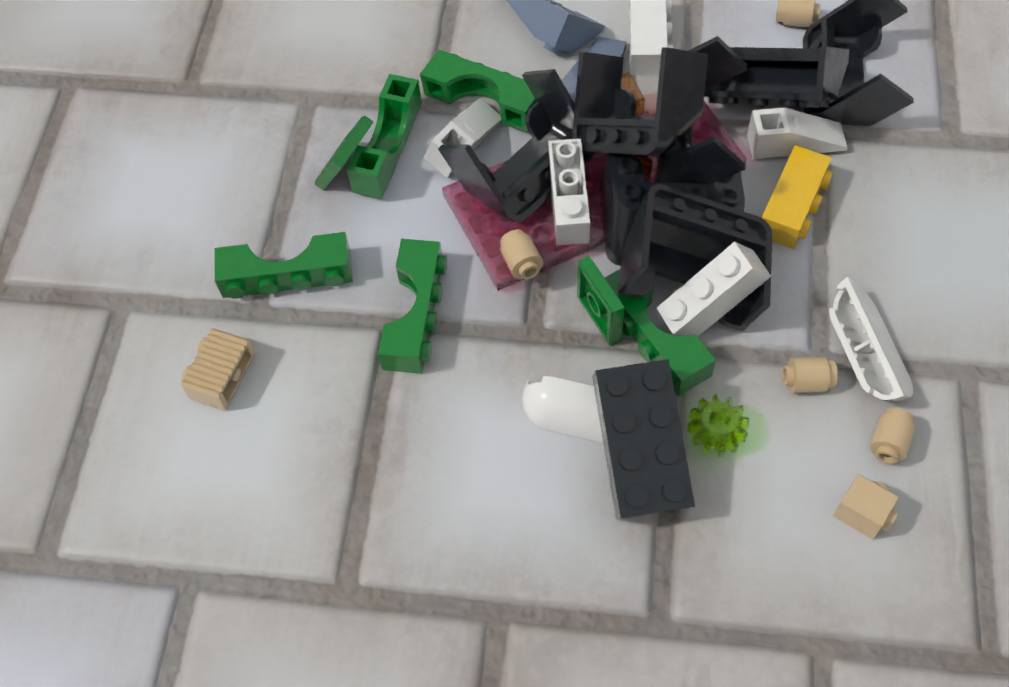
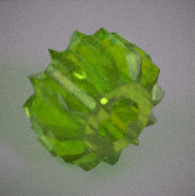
(709, 414)

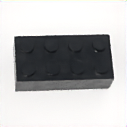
(642, 439)

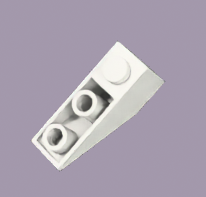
(466, 128)
(778, 129)
(569, 192)

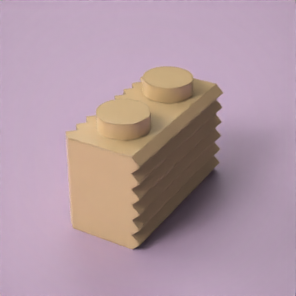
(217, 368)

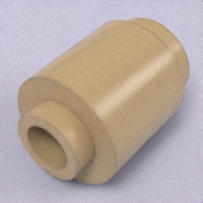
(797, 12)
(520, 254)
(809, 374)
(893, 436)

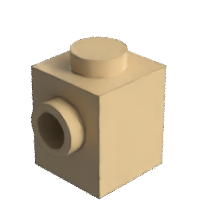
(867, 507)

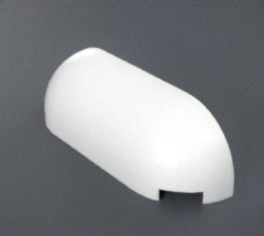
(869, 344)
(563, 407)

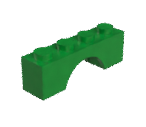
(453, 77)
(375, 163)
(320, 264)
(405, 341)
(687, 355)

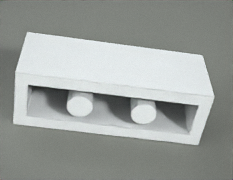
(648, 34)
(713, 291)

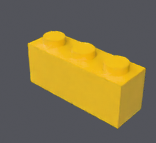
(797, 195)

